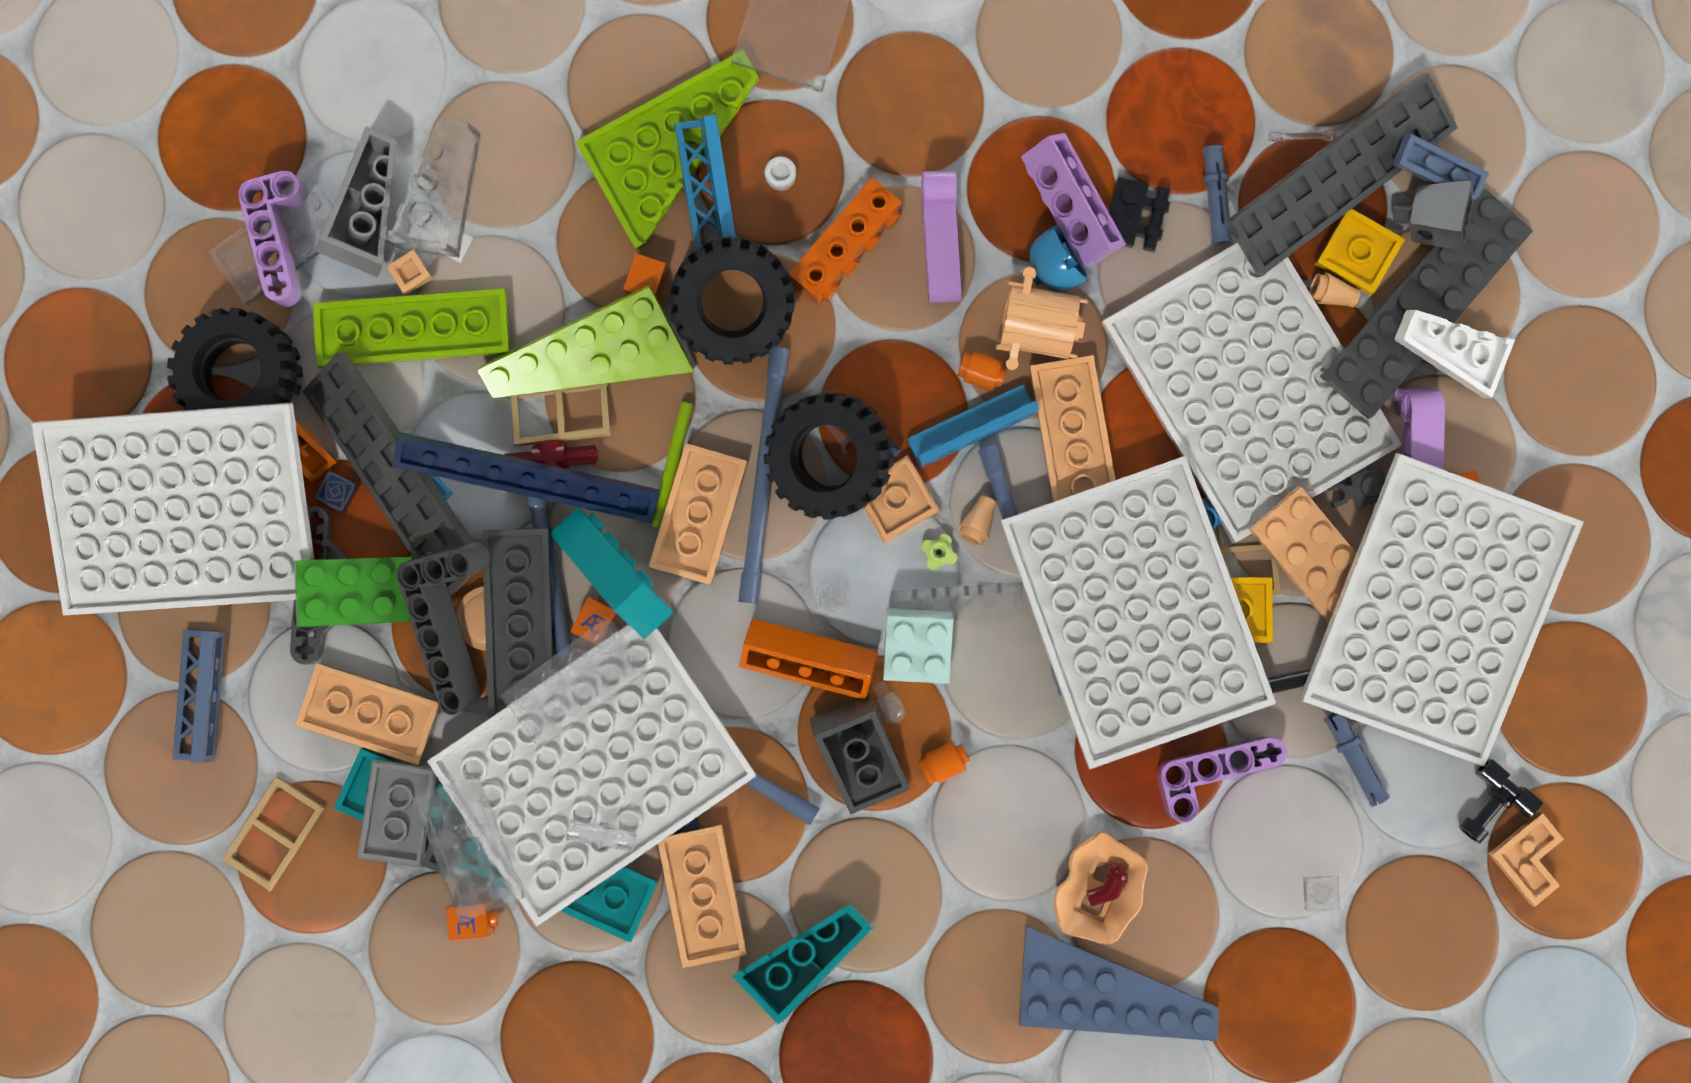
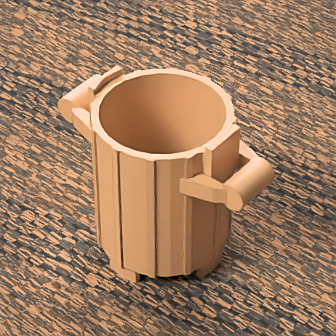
(1039, 321)

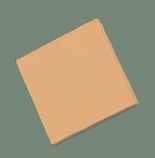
(902, 502)

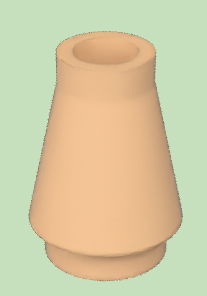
(1333, 291)
(978, 522)

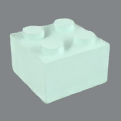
(917, 645)

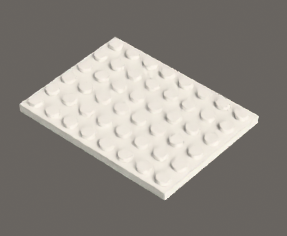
(1239, 386)
(174, 508)
(1440, 609)
(1137, 612)
(634, 762)

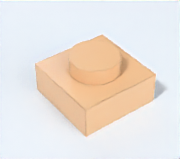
(409, 272)

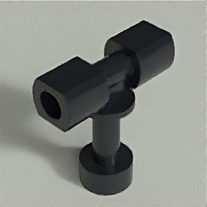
(1504, 794)

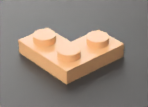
(1520, 857)

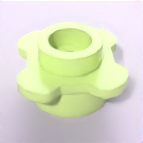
(947, 556)

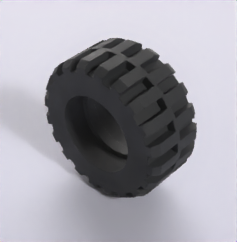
(212, 336)
(723, 344)
(787, 459)

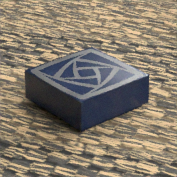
(336, 491)

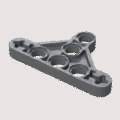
(330, 550)

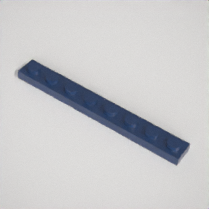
(525, 477)

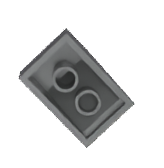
(859, 754)

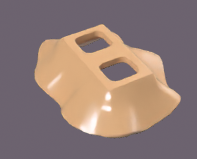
(1115, 914)

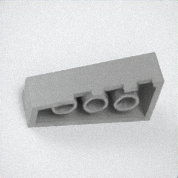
(360, 212)

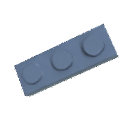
(1436, 164)

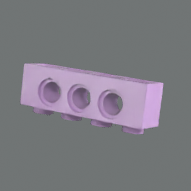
(1088, 208)

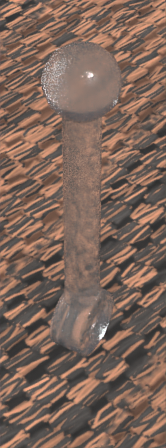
(1327, 135)

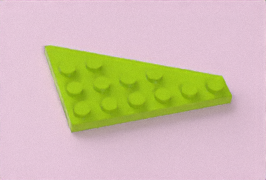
(639, 153)

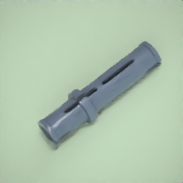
(1217, 194)
(1350, 746)

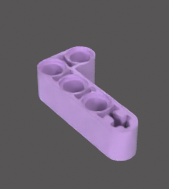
(941, 235)
(276, 239)
(1423, 423)
(1220, 770)

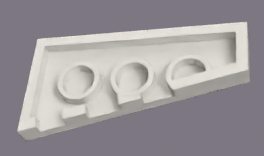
(1456, 349)

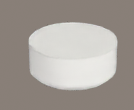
(780, 173)

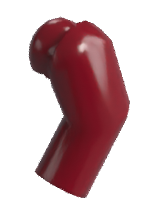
(1113, 887)

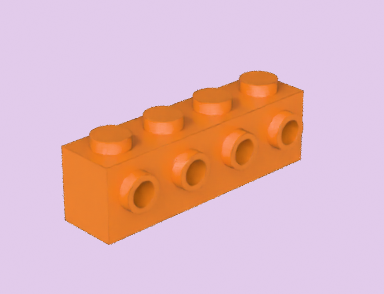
(845, 241)
(808, 659)

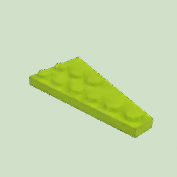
(606, 346)

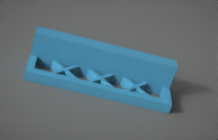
(716, 176)
(972, 426)

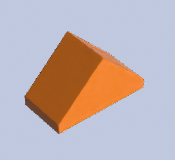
(313, 454)

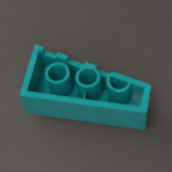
(611, 571)
(795, 969)

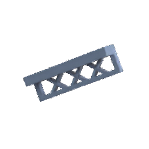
(205, 696)

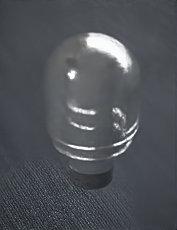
(889, 704)

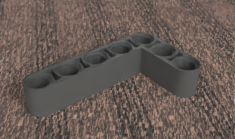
(436, 623)

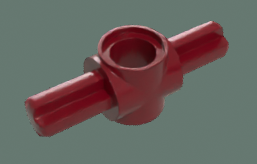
(559, 455)

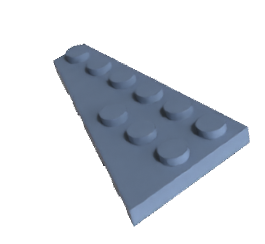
(1090, 993)

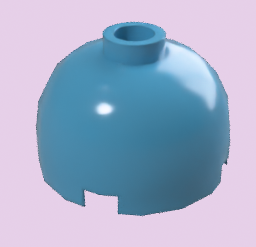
(1055, 262)

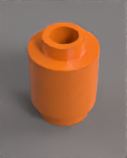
(982, 370)
(944, 762)

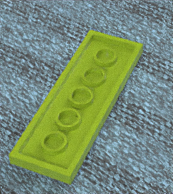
(413, 327)

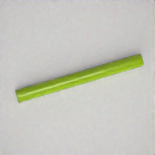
(672, 462)

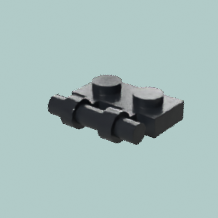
(1127, 207)

